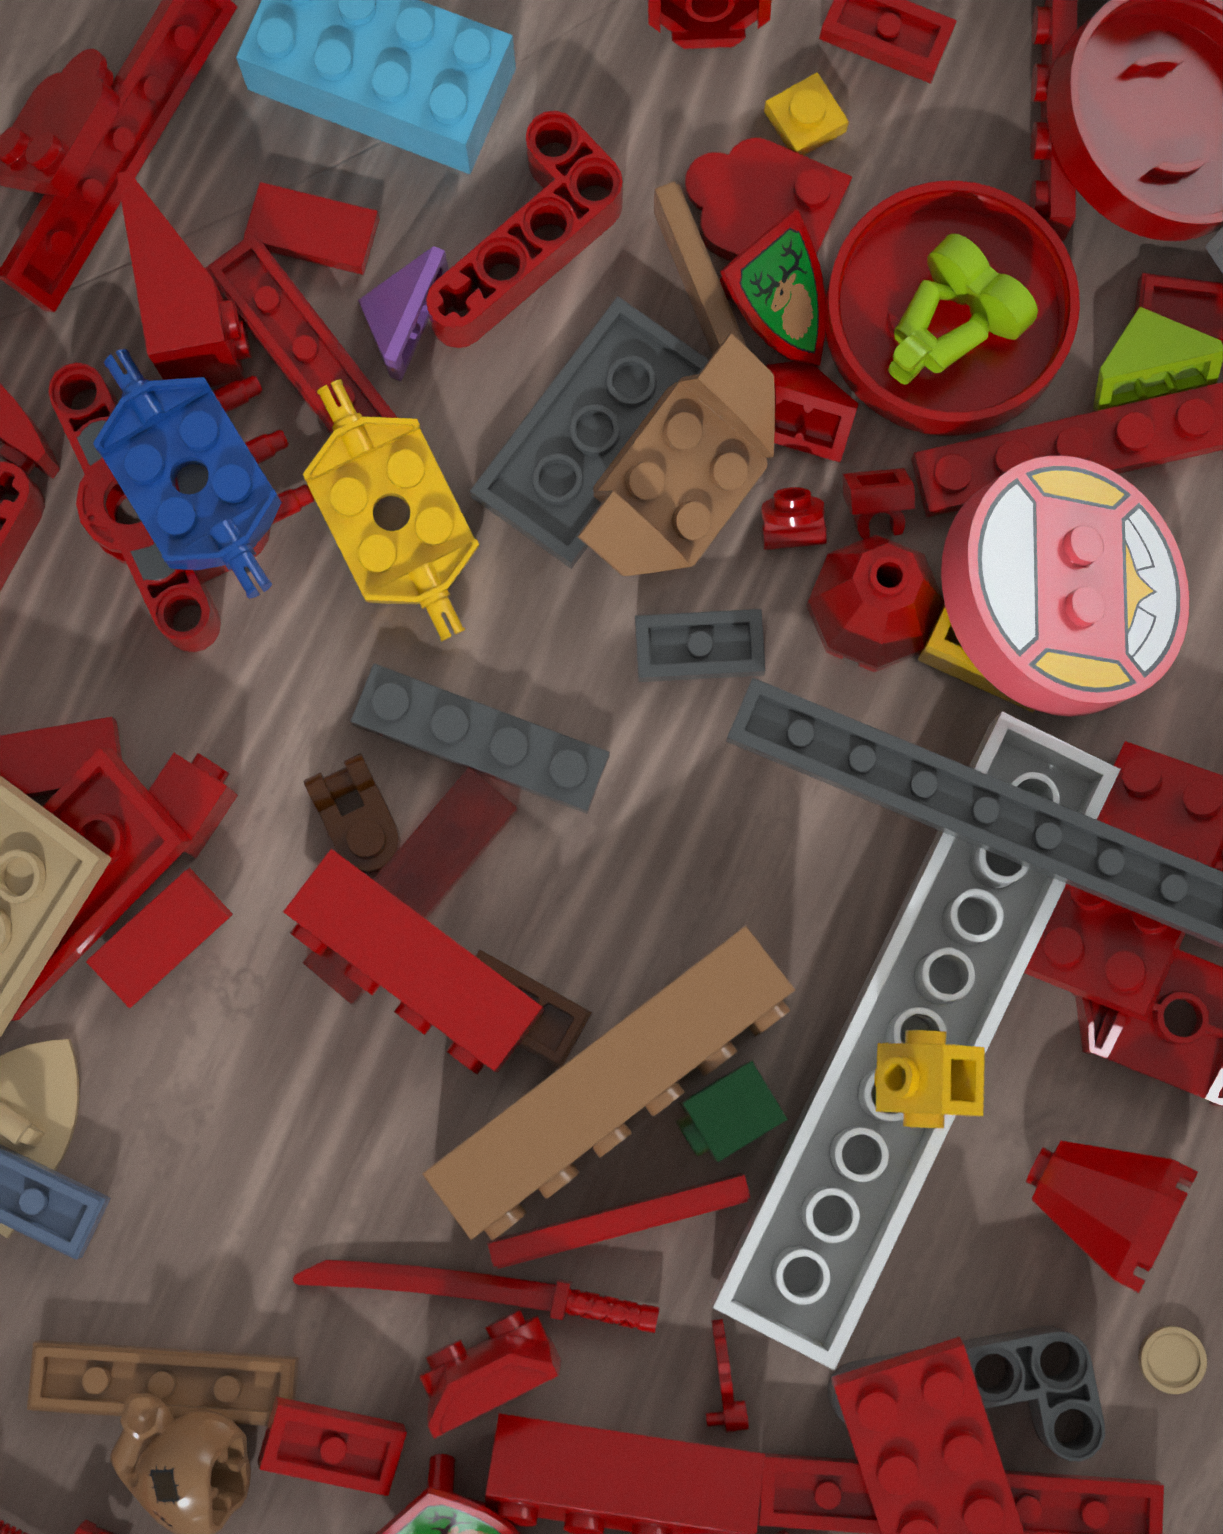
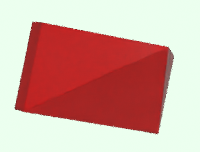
(811, 410)

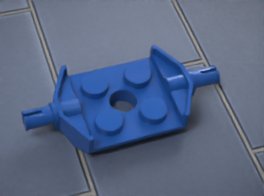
(179, 424)

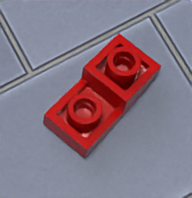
(22, 439)
(159, 937)

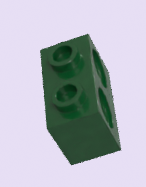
(730, 1113)

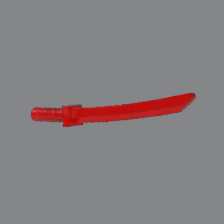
(485, 1287)

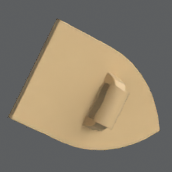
(39, 1102)

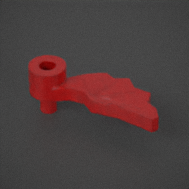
(734, 1412)

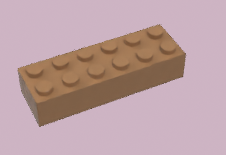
(608, 1083)

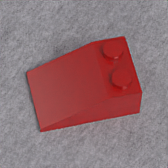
(181, 309)

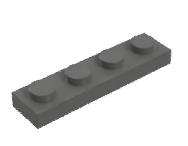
(480, 738)

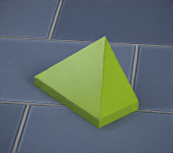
(1156, 360)

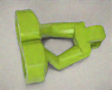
(962, 276)

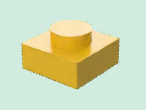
(806, 115)

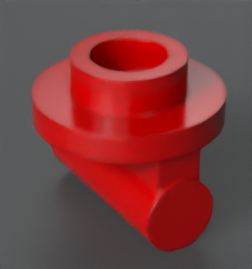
(793, 520)

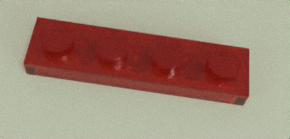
(431, 861)

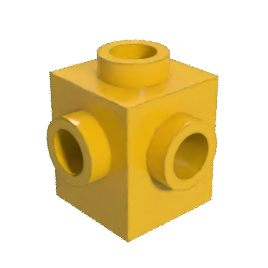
(929, 1079)

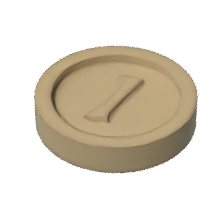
(1172, 1359)

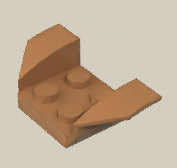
(686, 466)

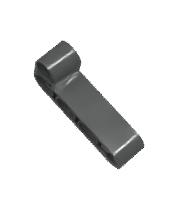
(1026, 1382)

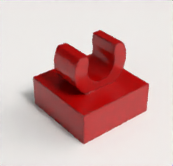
(876, 493)

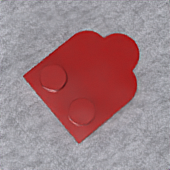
(60, 127)
(755, 188)

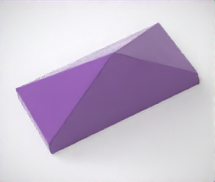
(399, 309)

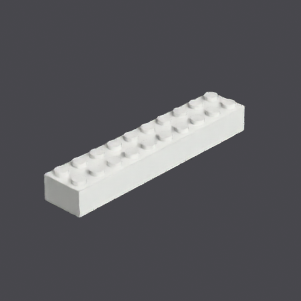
(943, 968)

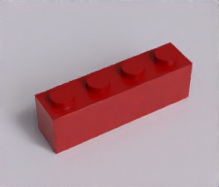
(413, 962)
(620, 1480)

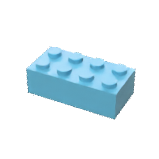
(384, 71)

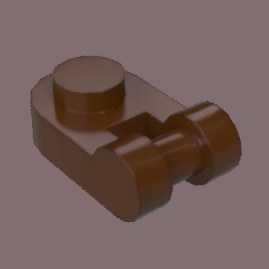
(366, 835)

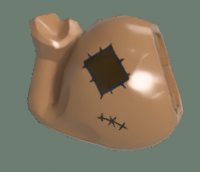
(183, 1468)

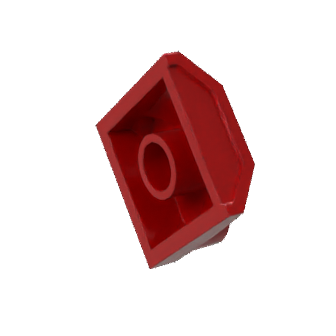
(488, 1374)

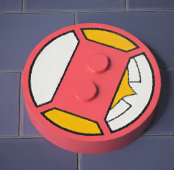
(1065, 586)

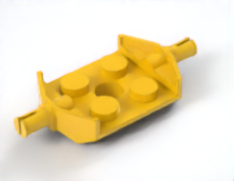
(378, 460)

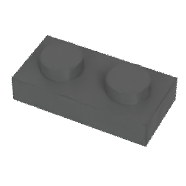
(700, 645)

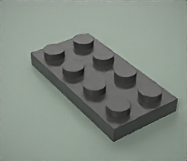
(579, 426)

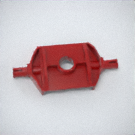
(1149, 1047)

